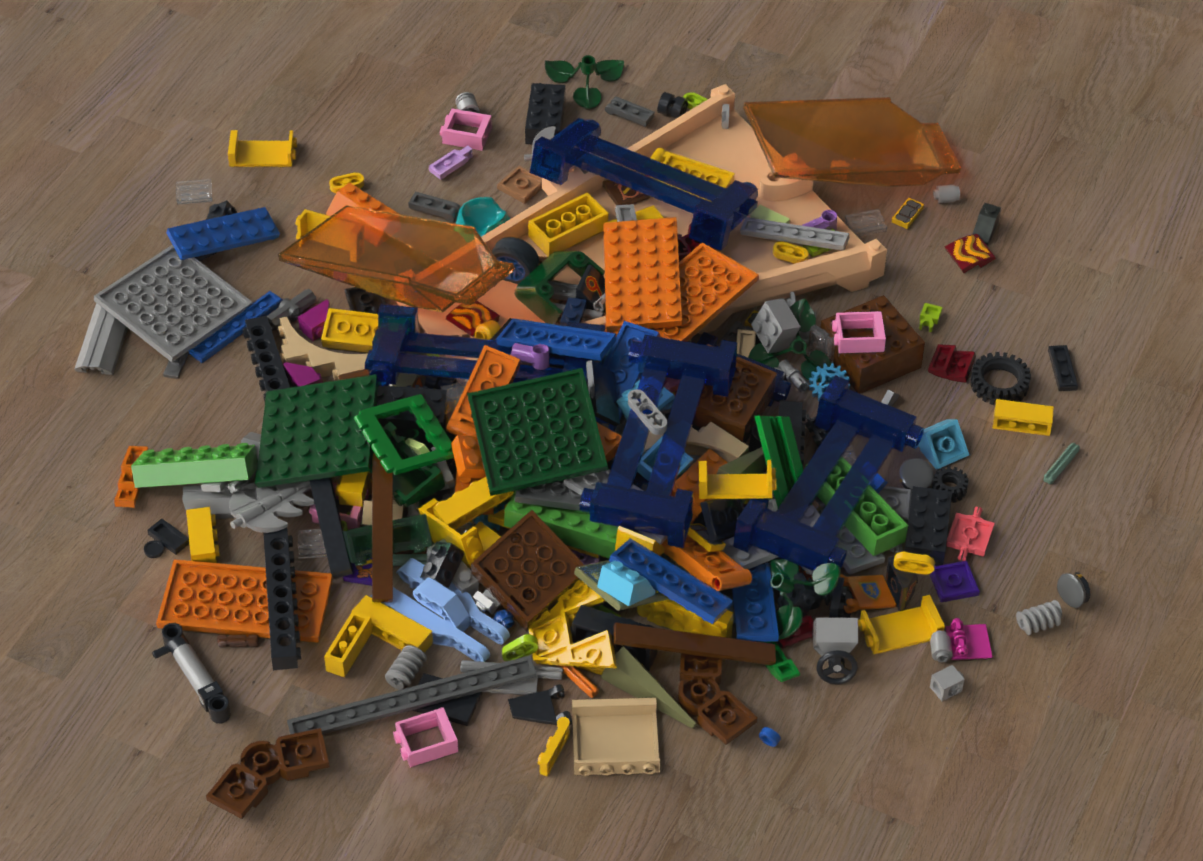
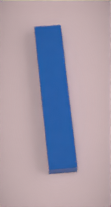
(233, 329)

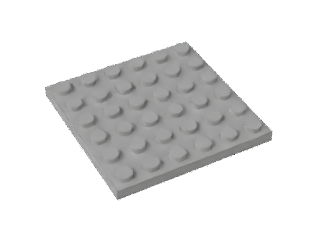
(172, 302)

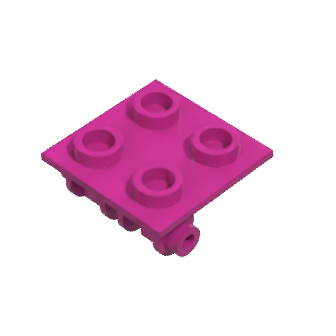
(968, 640)

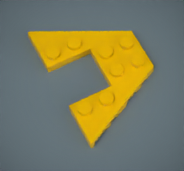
(555, 636)

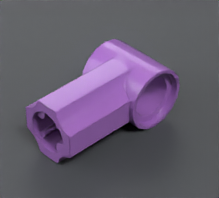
(827, 221)
(536, 355)

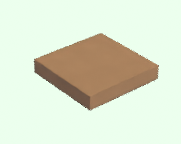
(520, 184)

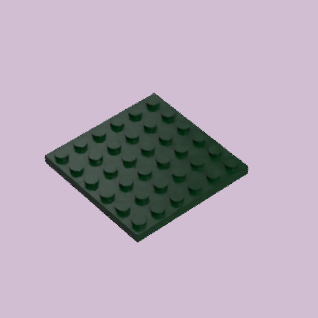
(313, 431)
(537, 432)

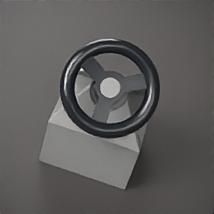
(834, 641)

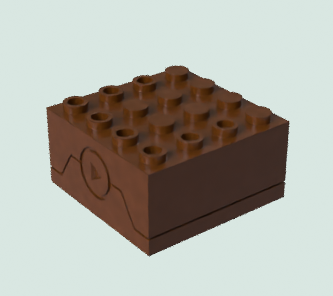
(871, 369)
(748, 397)
(527, 569)

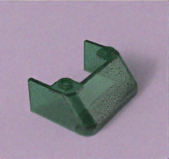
(408, 534)

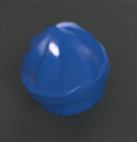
(504, 618)

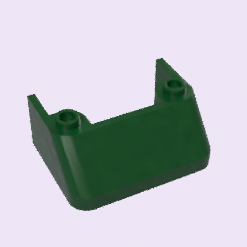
(535, 289)

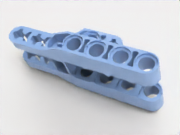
(455, 607)

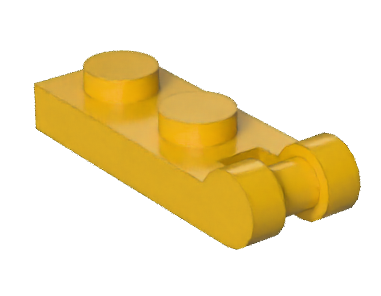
(554, 746)

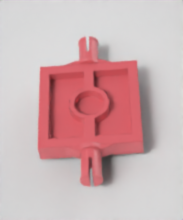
(970, 534)

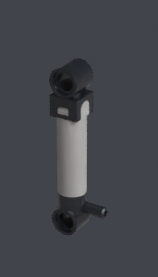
(209, 692)

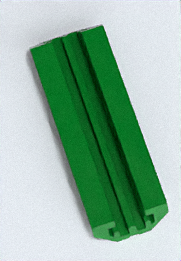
(781, 448)

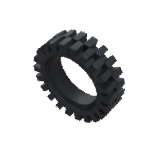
(1004, 363)

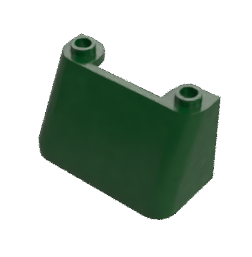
(414, 484)

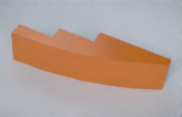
(127, 493)

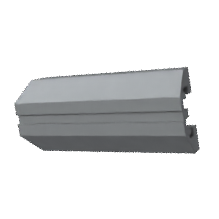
(101, 343)
(217, 501)

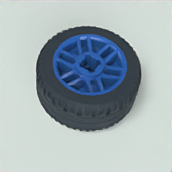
(520, 254)

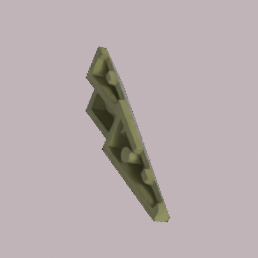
(748, 464)
(639, 682)

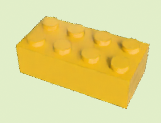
(567, 224)

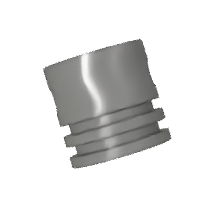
(467, 102)

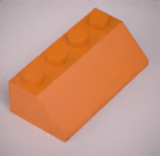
(353, 196)

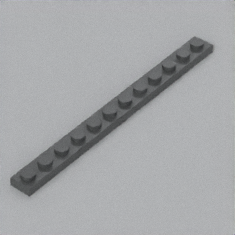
(415, 697)

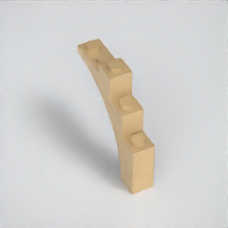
(325, 362)
(708, 437)

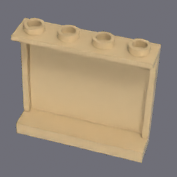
(615, 736)

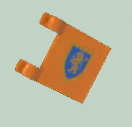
(868, 593)

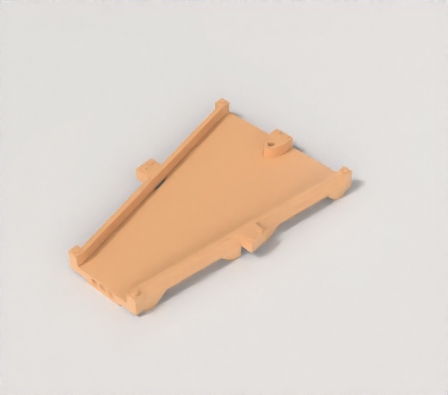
(701, 138)

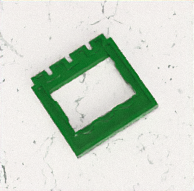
(382, 445)

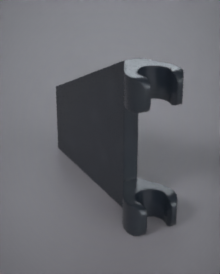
(538, 706)

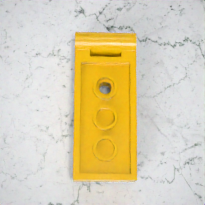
(701, 170)
(349, 330)
(676, 617)

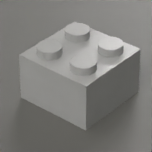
(775, 325)

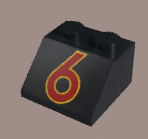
(591, 286)
(900, 584)

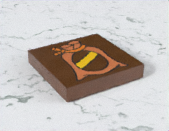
(623, 195)

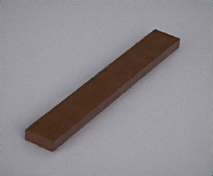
(382, 533)
(694, 644)

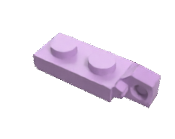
(450, 162)

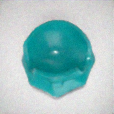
(482, 214)

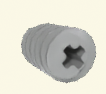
(1039, 617)
(405, 667)

